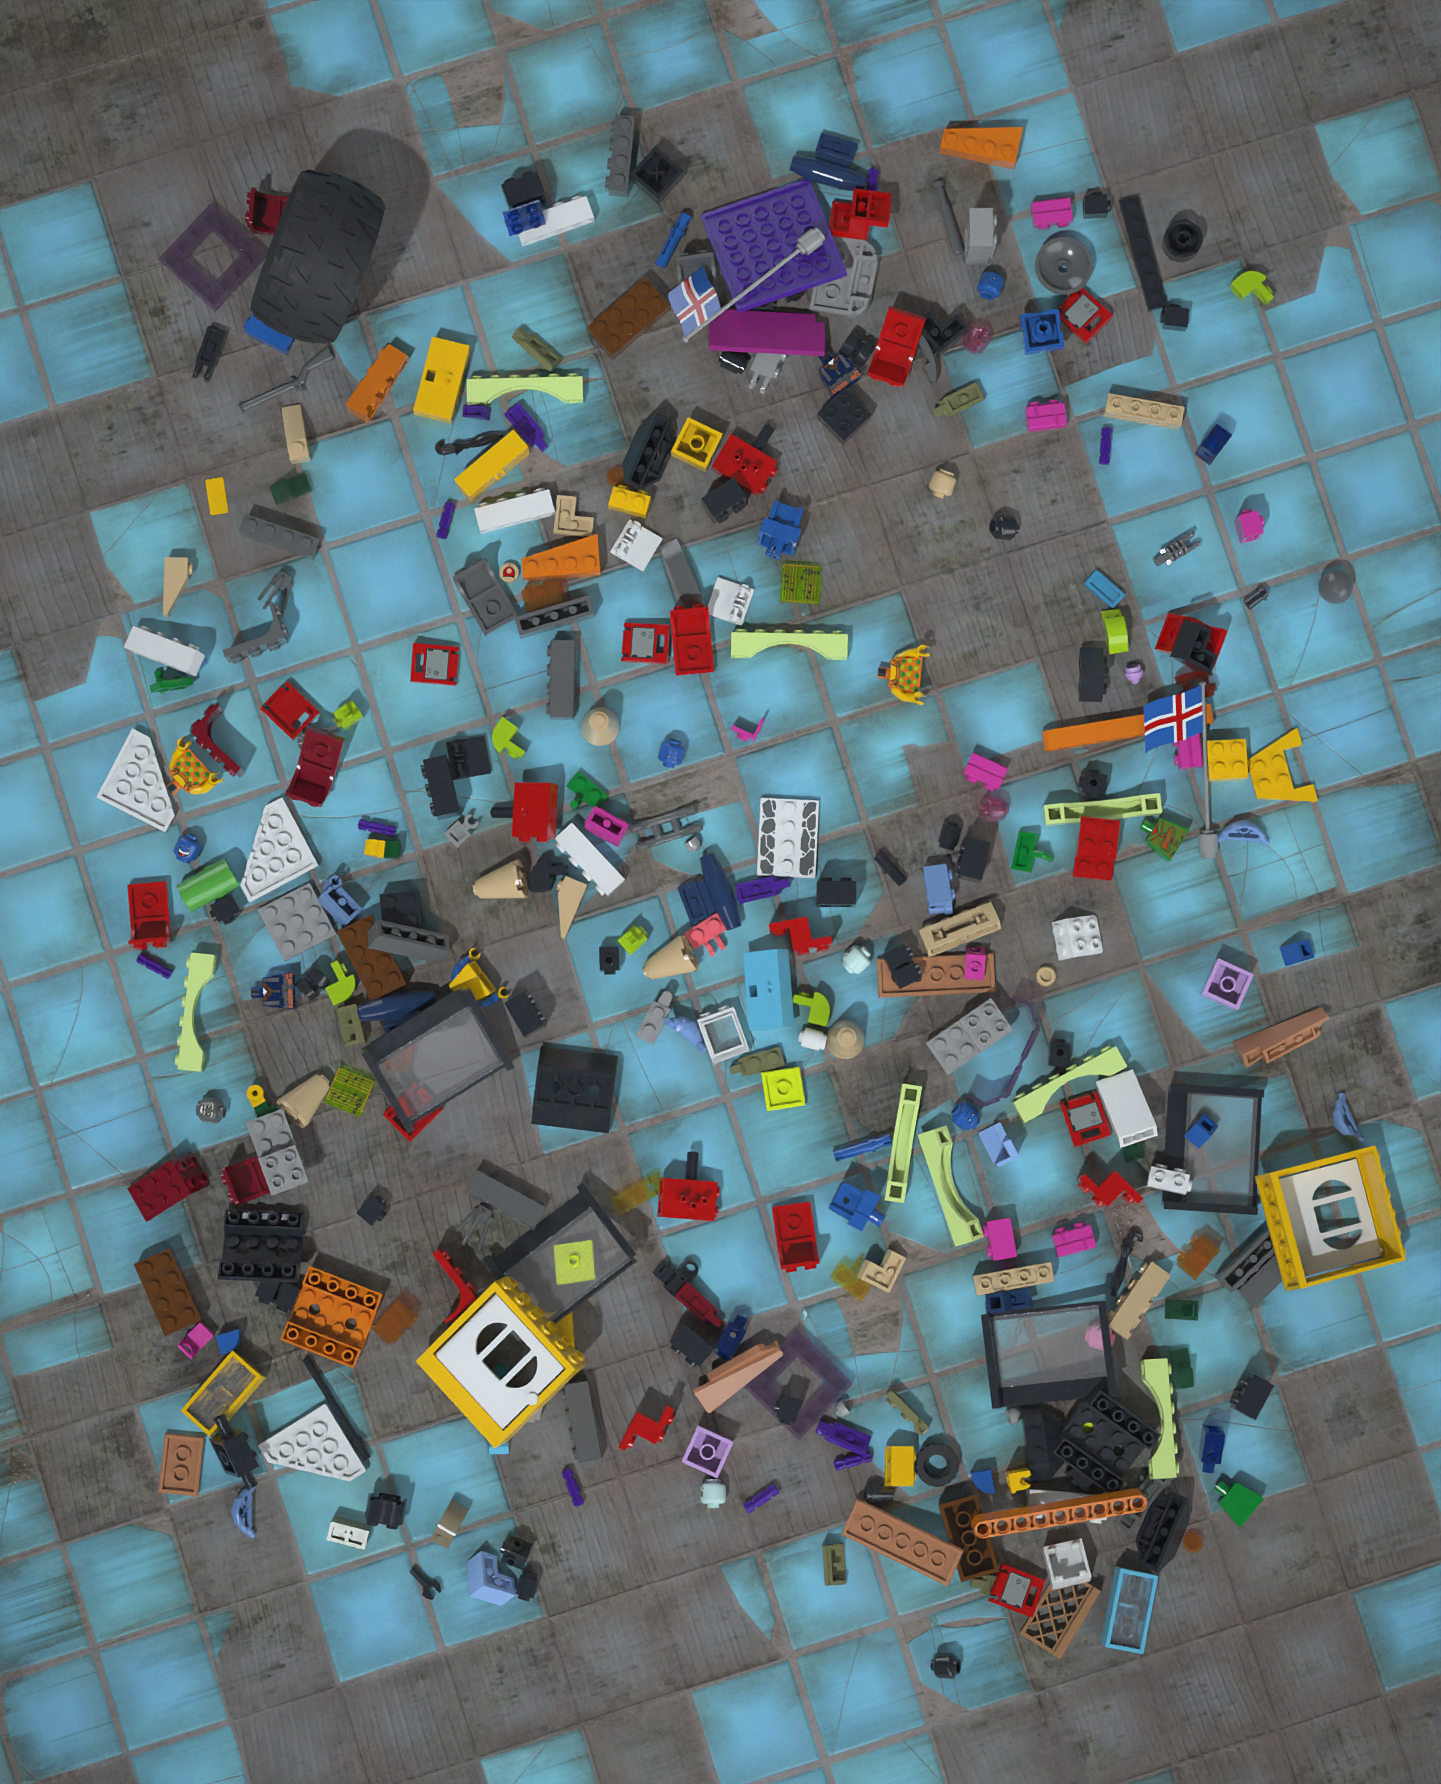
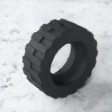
(951, 1468)

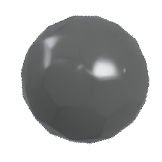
(1335, 586)

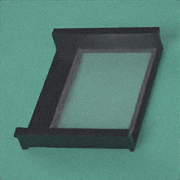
(435, 1056)
(1228, 1161)
(541, 1257)
(1048, 1354)

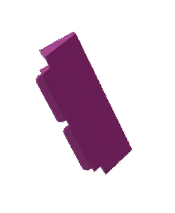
(767, 333)

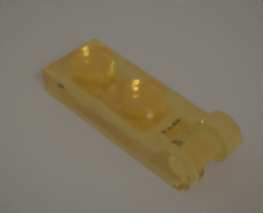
(636, 1195)

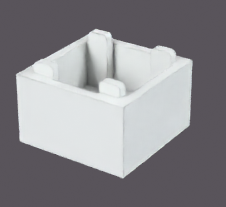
(1066, 1564)

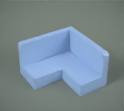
(998, 1145)
(486, 1582)

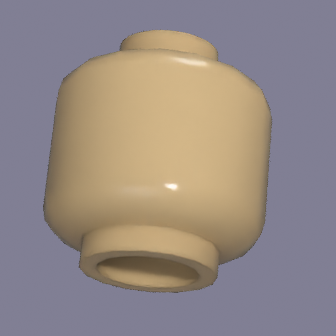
(942, 483)

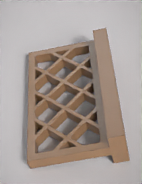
(1072, 1626)

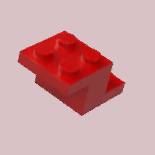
(866, 210)
(1171, 629)
(1096, 848)
(800, 936)
(1108, 1189)
(647, 1428)

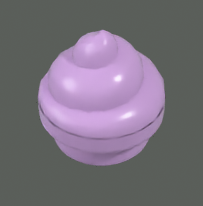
(1133, 673)

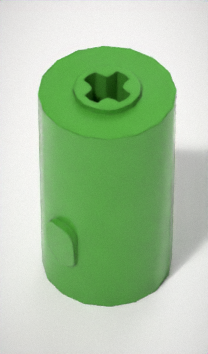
(207, 885)

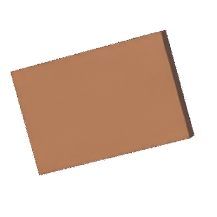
(181, 1464)

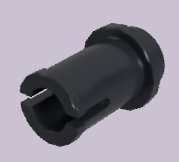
(1256, 598)

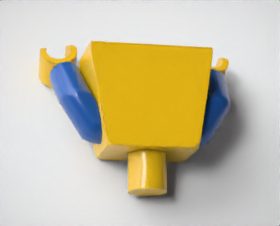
(470, 975)

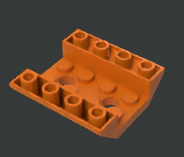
(327, 1332)

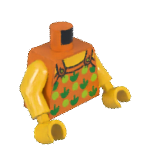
(905, 674)
(189, 772)

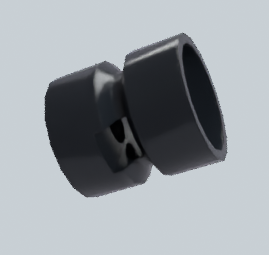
(850, 347)
(318, 978)

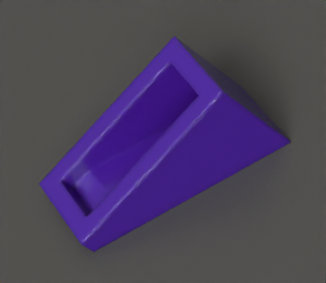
(476, 412)

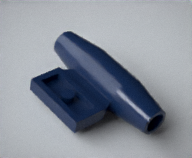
(830, 164)
(711, 895)
(396, 1008)

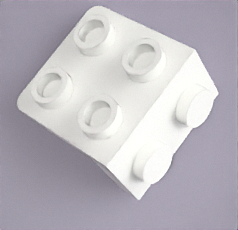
(1077, 937)

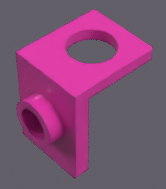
(743, 735)
(975, 963)
(196, 1339)

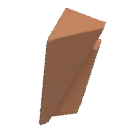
(1280, 1038)
(736, 1374)

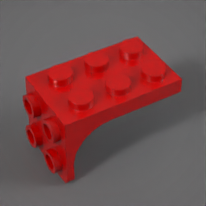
(896, 347)
(691, 640)
(149, 915)
(795, 1236)
(466, 1290)

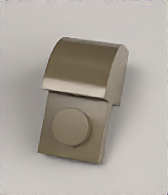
(449, 1524)

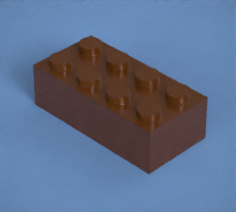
(628, 318)
(374, 967)
(168, 1291)
(978, 1553)

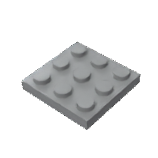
(297, 922)

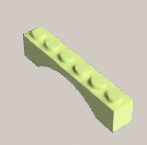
(484, 391)
(831, 646)
(1106, 809)
(200, 972)
(1105, 1064)
(902, 1143)
(937, 1151)
(1156, 1377)

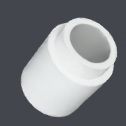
(812, 1039)

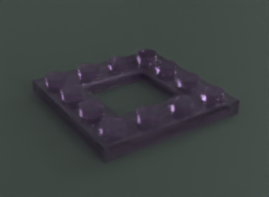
(218, 292)
(835, 1383)

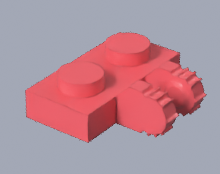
(705, 932)

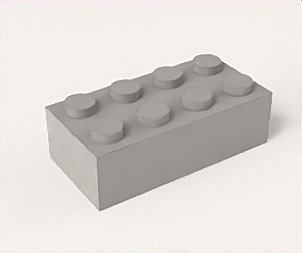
(980, 236)

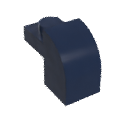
(1009, 1300)

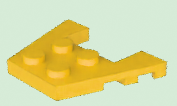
(1271, 774)

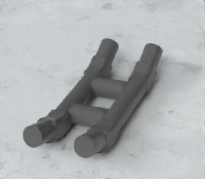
(677, 831)

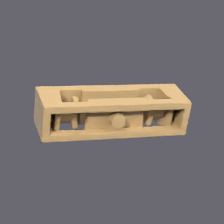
(1143, 411)
(933, 936)
(1013, 1278)

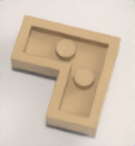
(567, 523)
(885, 1274)

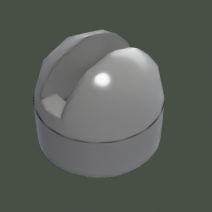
(693, 844)
(842, 1409)
(1013, 1416)

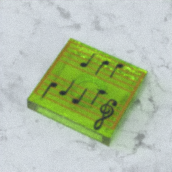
(800, 584)
(349, 1091)

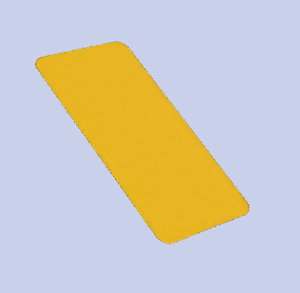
(216, 496)

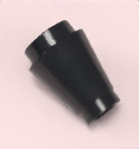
(878, 1493)

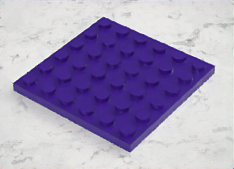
(761, 233)

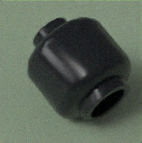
(1003, 527)
(945, 1665)

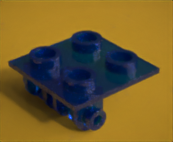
(524, 218)

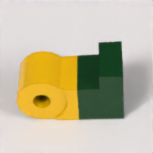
(382, 849)
(257, 1099)

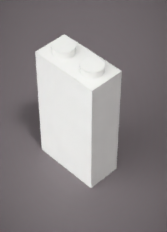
(1126, 1108)

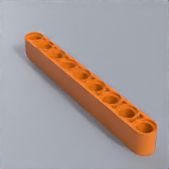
(1100, 731)
(1050, 1509)

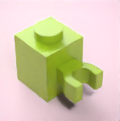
(347, 715)
(633, 939)

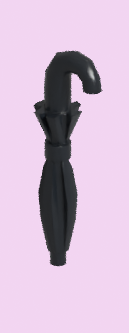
(478, 441)
(1119, 1272)

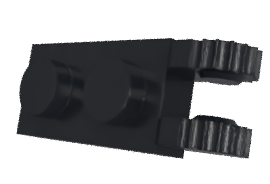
(209, 351)

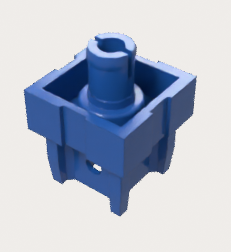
(1034, 338)
(780, 530)
(859, 1206)

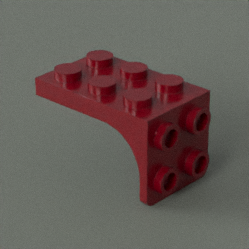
(264, 211)
(202, 731)
(316, 767)
(245, 1181)
(168, 1185)

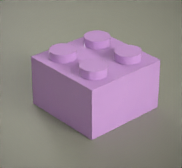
(1226, 984)
(707, 1451)

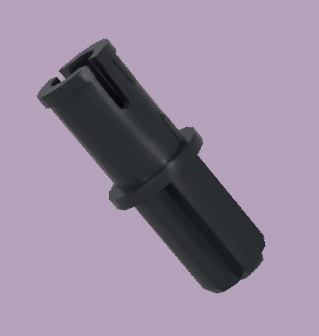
(890, 868)

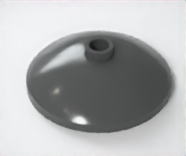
(1066, 253)

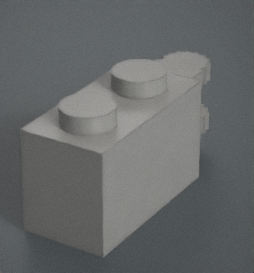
(765, 367)
(655, 1018)

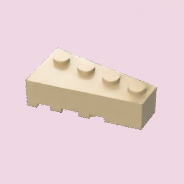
(1137, 1299)

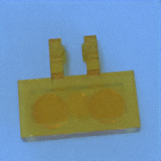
(849, 1281)

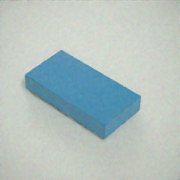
(1104, 589)

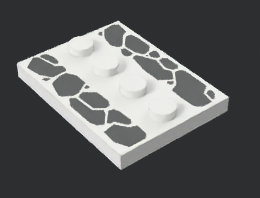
(787, 838)

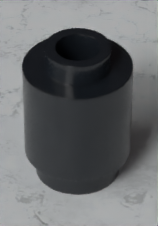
(733, 362)
(949, 836)
(527, 1586)

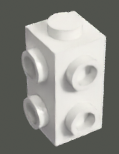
(1172, 1181)

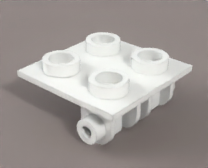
(636, 545)
(730, 601)

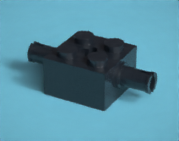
(234, 1452)

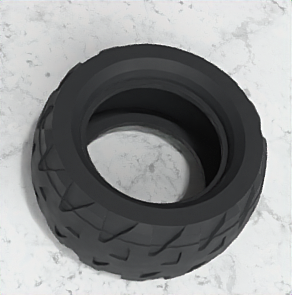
(317, 257)

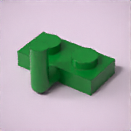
(163, 684)
(585, 791)
(1026, 852)

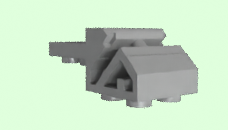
(969, 1036)
(277, 1152)

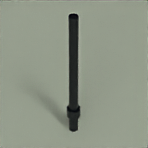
(357, 1441)

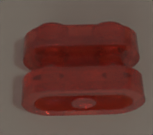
(1185, 680)

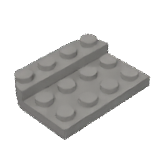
(854, 292)

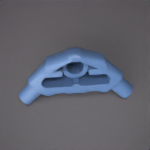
(1243, 831)
(688, 1029)
(1344, 1121)
(242, 1511)

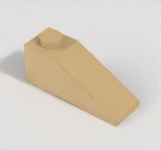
(295, 434)
(176, 577)
(569, 899)

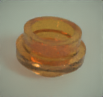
(615, 477)
(1192, 1543)

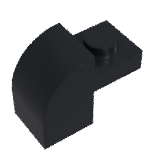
(540, 875)

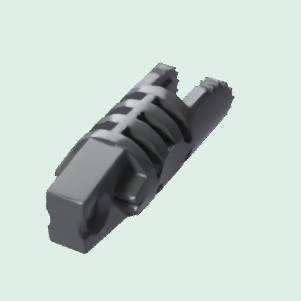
(1176, 550)

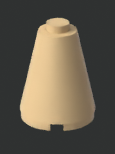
(599, 726)
(503, 883)
(671, 960)
(845, 1039)
(304, 1099)

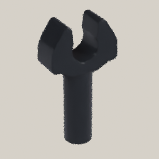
(425, 1583)

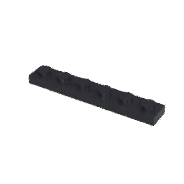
(1142, 253)

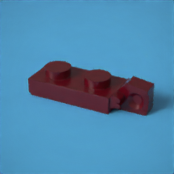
(697, 1304)

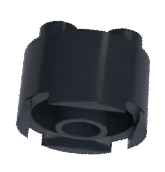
(1188, 232)
(385, 1510)

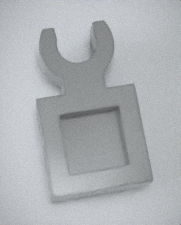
(459, 832)

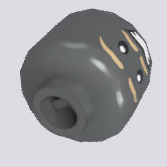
(211, 1110)

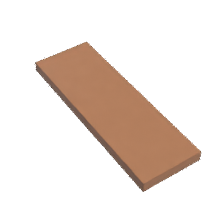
(939, 977)
(902, 1542)

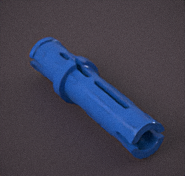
(673, 239)
(862, 1147)

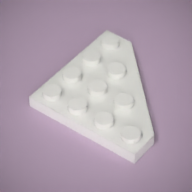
(138, 784)
(277, 853)
(315, 1446)

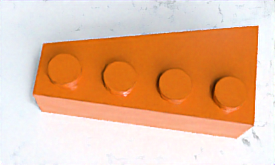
(983, 145)
(377, 383)
(565, 561)

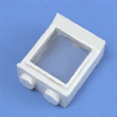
(722, 1034)

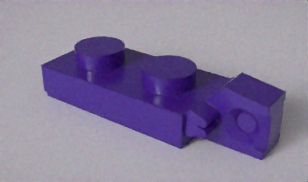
(526, 426)
(760, 889)
(844, 1437)

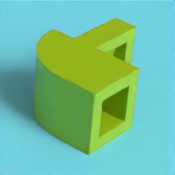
(1251, 282)
(1115, 631)
(502, 737)
(344, 988)
(819, 1007)

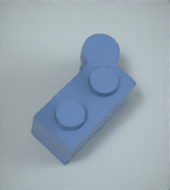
(938, 889)
(338, 902)

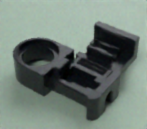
(673, 1279)

